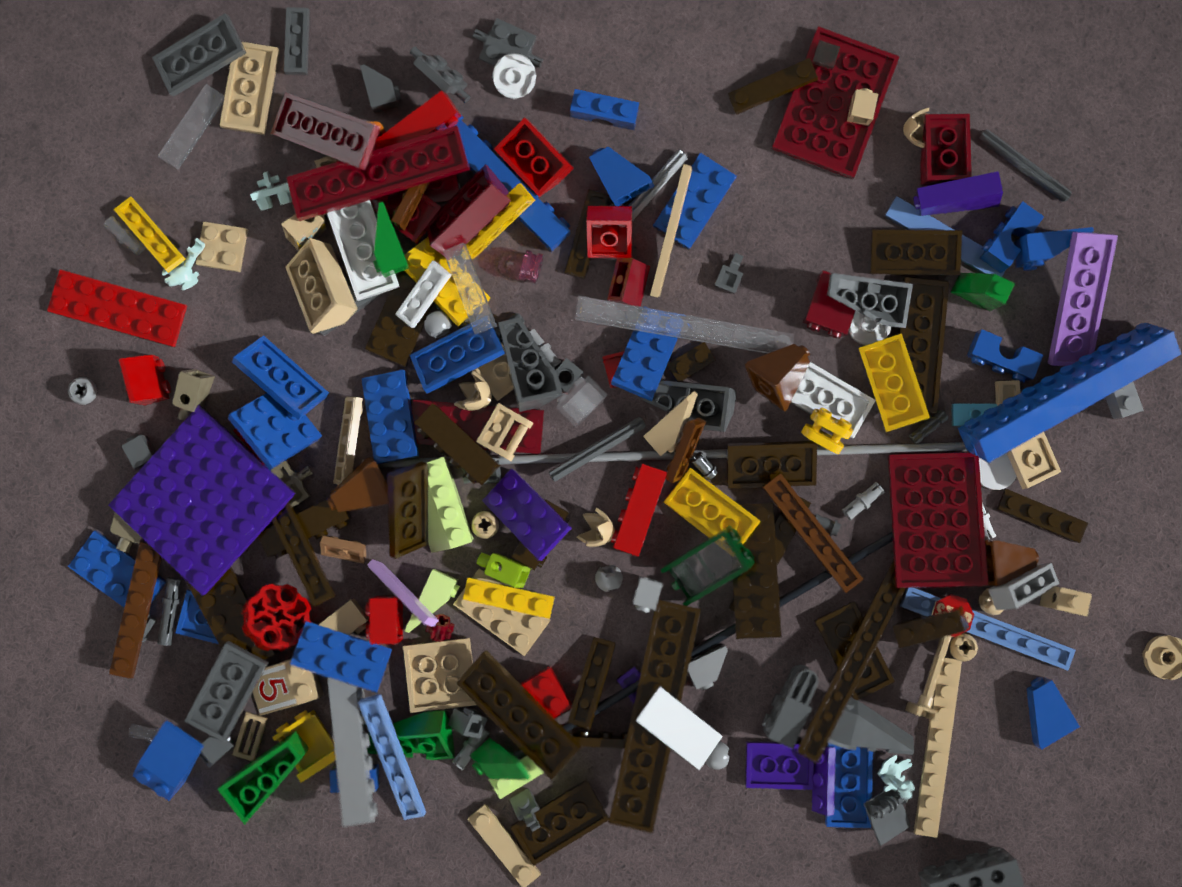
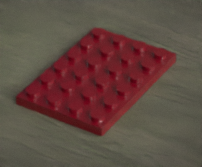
(817, 113)
(937, 520)

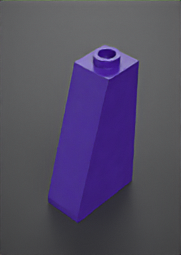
(960, 195)

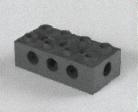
(985, 870)

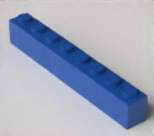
(539, 215)

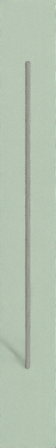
(717, 453)

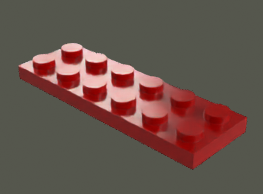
(117, 308)

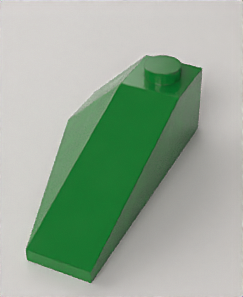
(424, 734)

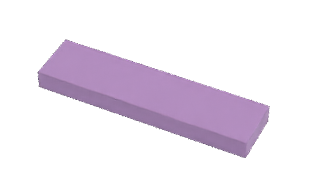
(402, 593)

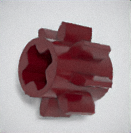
(442, 629)

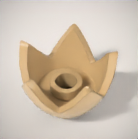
(914, 127)
(477, 393)
(601, 529)

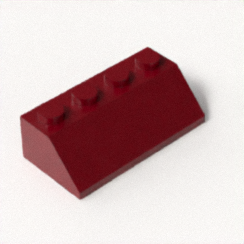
(469, 211)

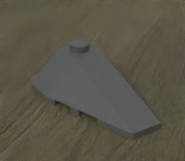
(875, 298)
(712, 403)
(866, 728)

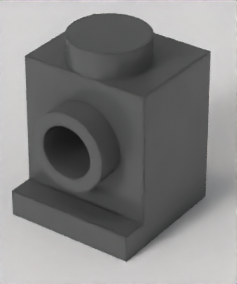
(467, 722)

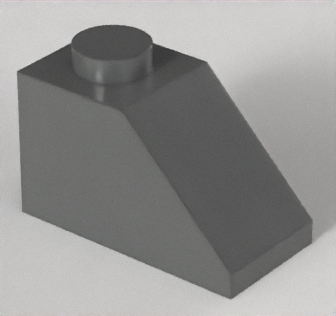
(380, 90)

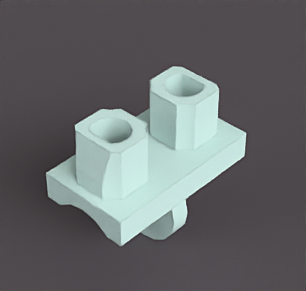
(263, 196)

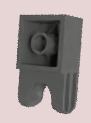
(791, 706)

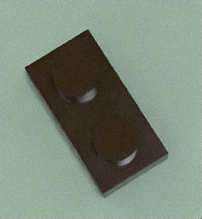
(691, 362)

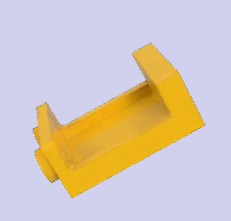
(316, 737)

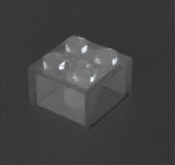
(580, 401)

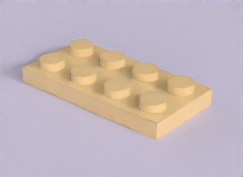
(250, 89)
(512, 627)

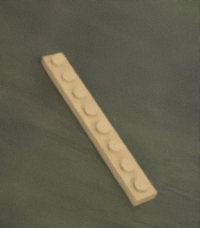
(937, 750)

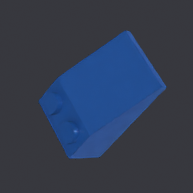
(1043, 246)
(168, 761)

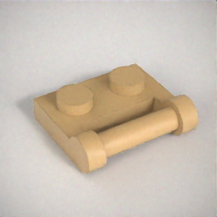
(497, 429)

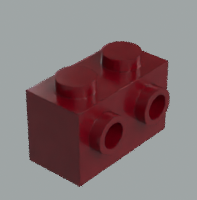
(628, 282)

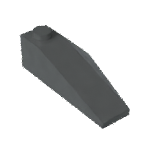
(531, 374)

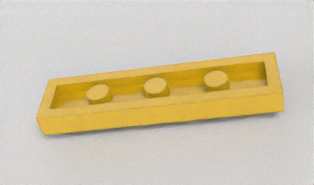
(149, 234)
(508, 597)

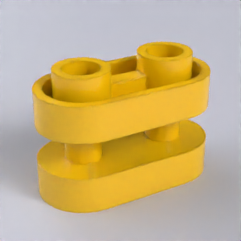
(824, 418)

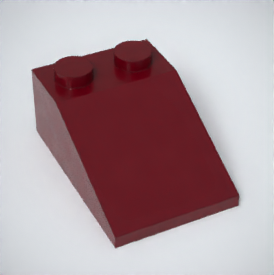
(946, 148)

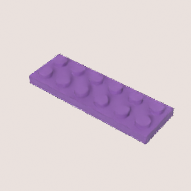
(1082, 297)

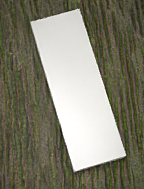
(423, 294)

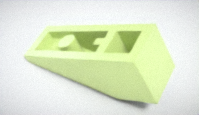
(435, 594)

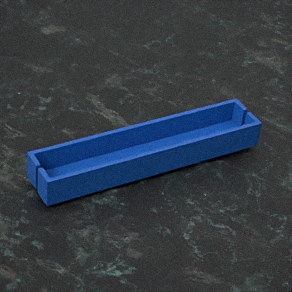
(1069, 391)

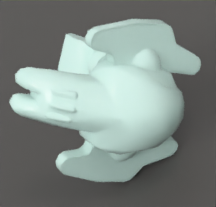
(183, 274)
(891, 775)

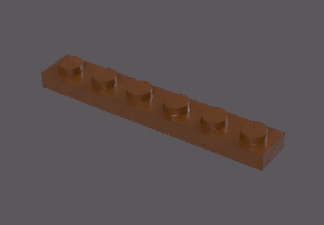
(812, 533)
(136, 612)

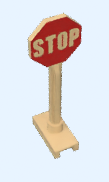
(925, 701)

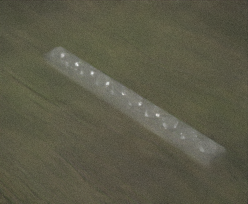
(681, 325)

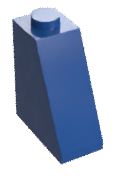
(619, 176)
(1048, 713)

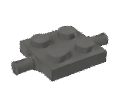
(505, 40)
(437, 70)

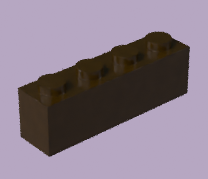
(457, 444)
(314, 522)

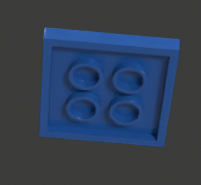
(273, 430)

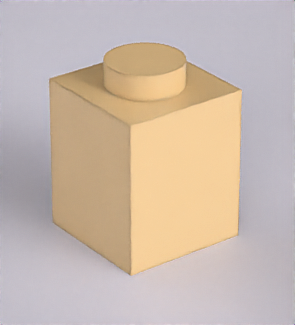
(862, 107)

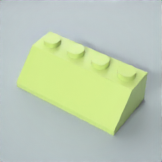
(446, 515)

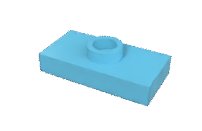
(965, 412)

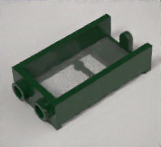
(710, 565)

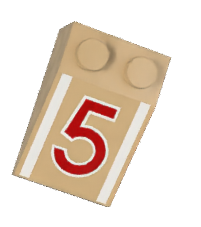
(285, 687)

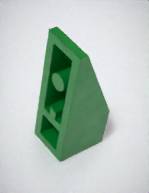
(387, 248)
(497, 762)

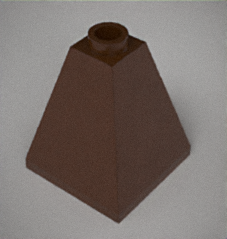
(779, 373)
(360, 489)
(1008, 561)

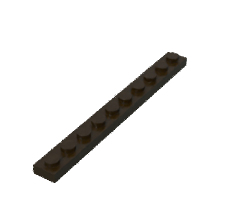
(851, 668)

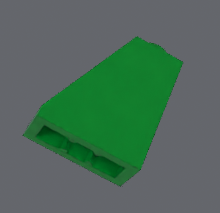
(983, 289)

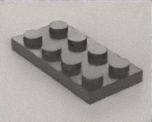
(199, 55)
(226, 691)

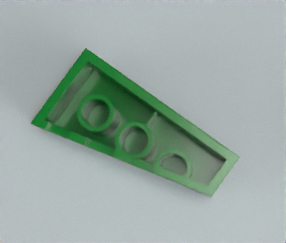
(257, 780)

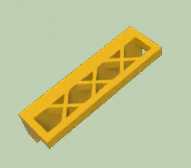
(520, 201)

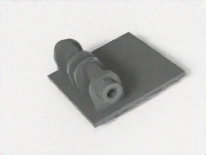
(887, 815)

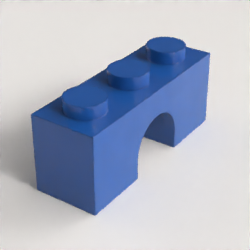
(591, 106)
(1000, 250)
(985, 350)

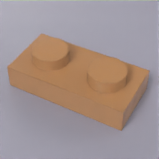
(343, 549)

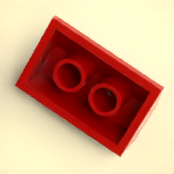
(533, 157)

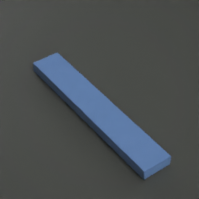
(910, 219)
(392, 757)

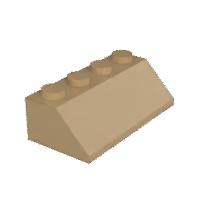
(320, 286)

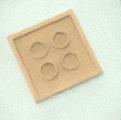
(433, 674)

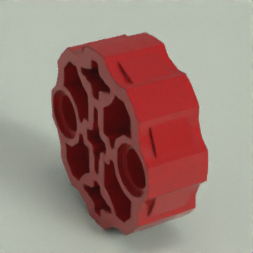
(268, 604)

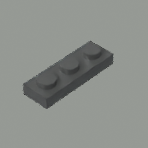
(296, 41)

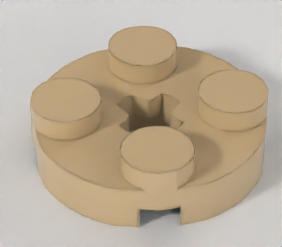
(1154, 653)

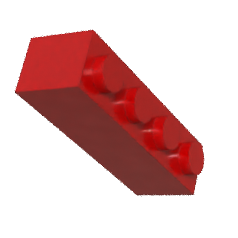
(428, 118)
(639, 509)

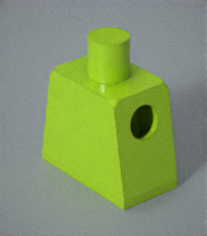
(512, 571)

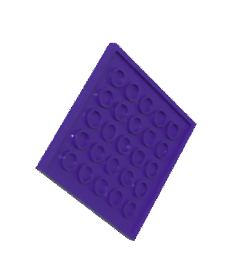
(201, 500)

